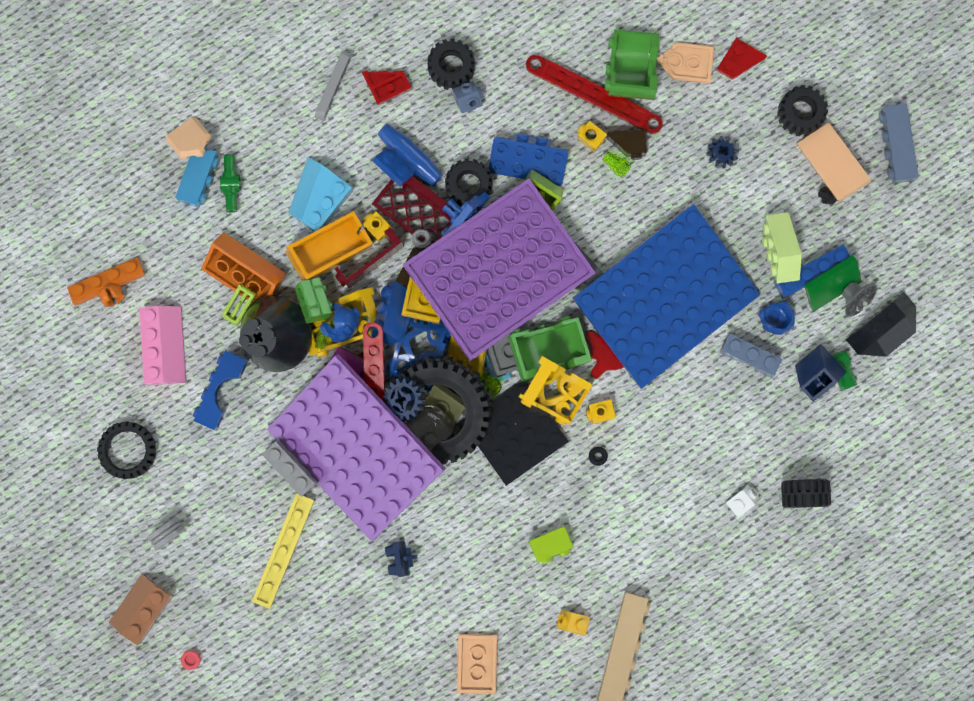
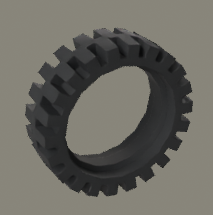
(103, 453)

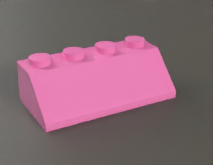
(162, 345)

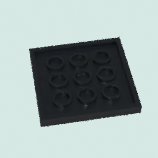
(519, 435)

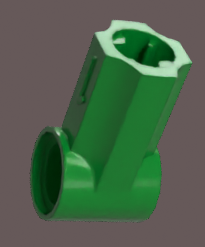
(848, 379)

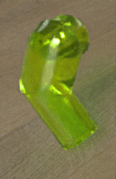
(321, 340)

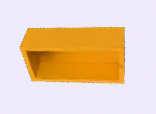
(328, 247)

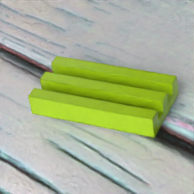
(246, 292)

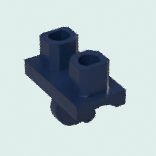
(403, 559)

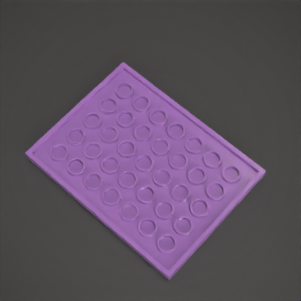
(499, 269)
(356, 448)

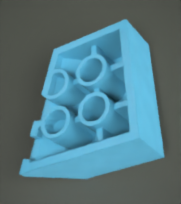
(318, 195)

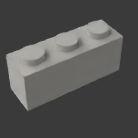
(290, 468)

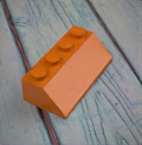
(236, 264)

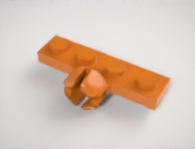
(107, 284)

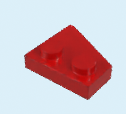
(739, 59)

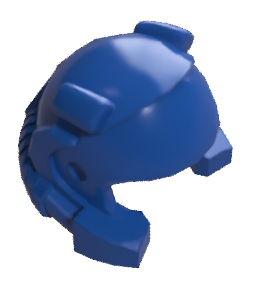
(345, 322)

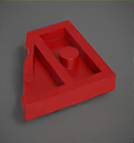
(386, 84)

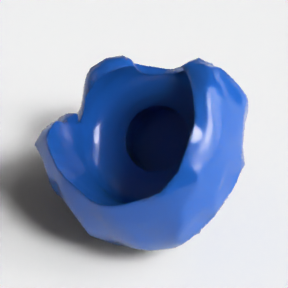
(777, 318)

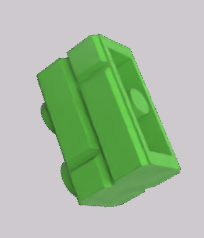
(313, 300)

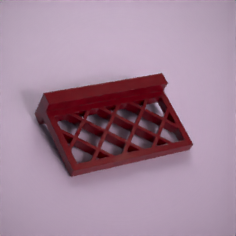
(423, 193)

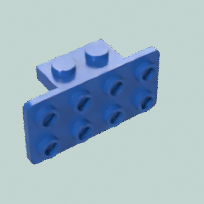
(527, 153)

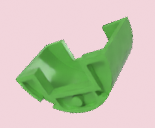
(632, 65)
(559, 343)

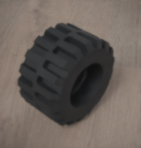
(451, 48)
(795, 124)
(463, 168)
(806, 493)

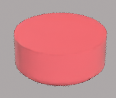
(190, 660)

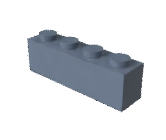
(898, 143)

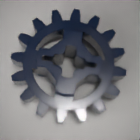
(400, 390)

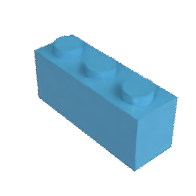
(197, 178)

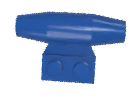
(404, 158)

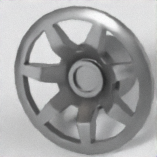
(856, 295)

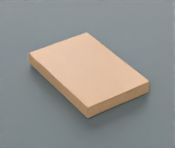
(477, 663)

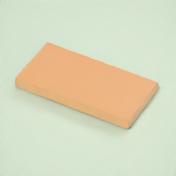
(834, 162)

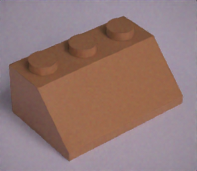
(140, 609)

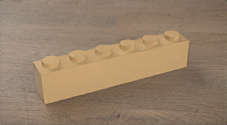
(623, 648)

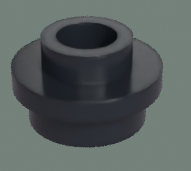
(602, 451)

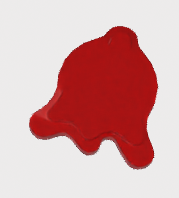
(602, 354)

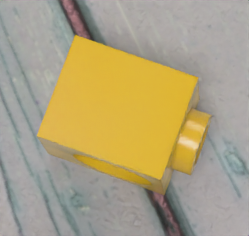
(591, 144)

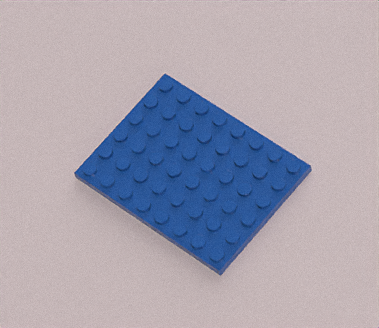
(666, 296)

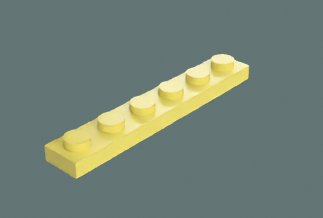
(283, 551)

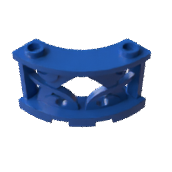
(440, 345)

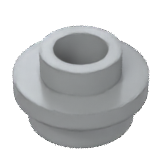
(421, 232)

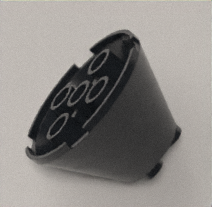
(275, 334)

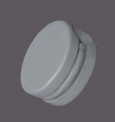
(166, 533)

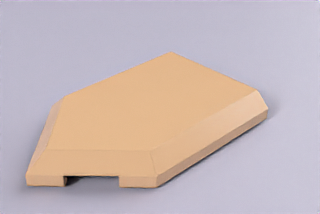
(688, 62)
(189, 139)

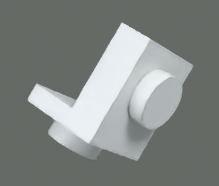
(743, 500)

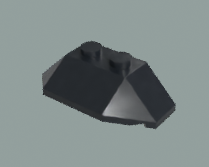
(886, 329)

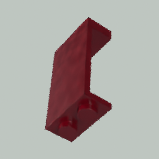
(396, 245)

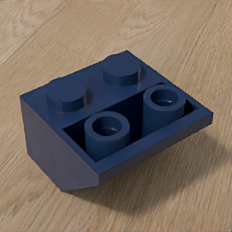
(818, 372)

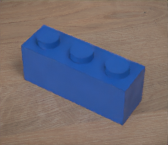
(390, 312)

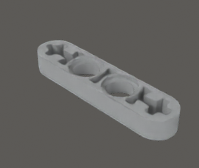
(333, 85)

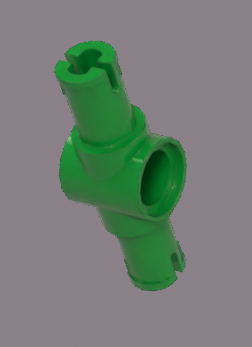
(230, 183)

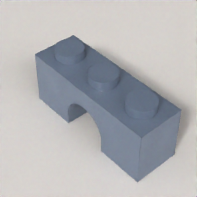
(750, 354)

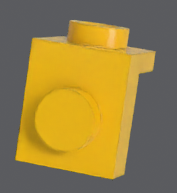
(573, 622)

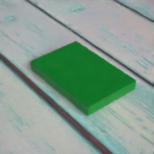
(832, 283)

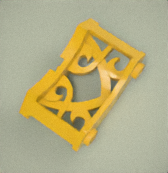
(356, 299)
(547, 374)

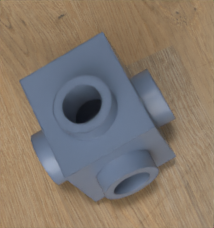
(468, 97)

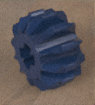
(723, 145)

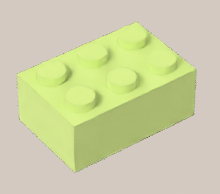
(782, 247)

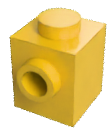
(376, 226)
(600, 412)

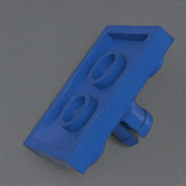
(462, 214)

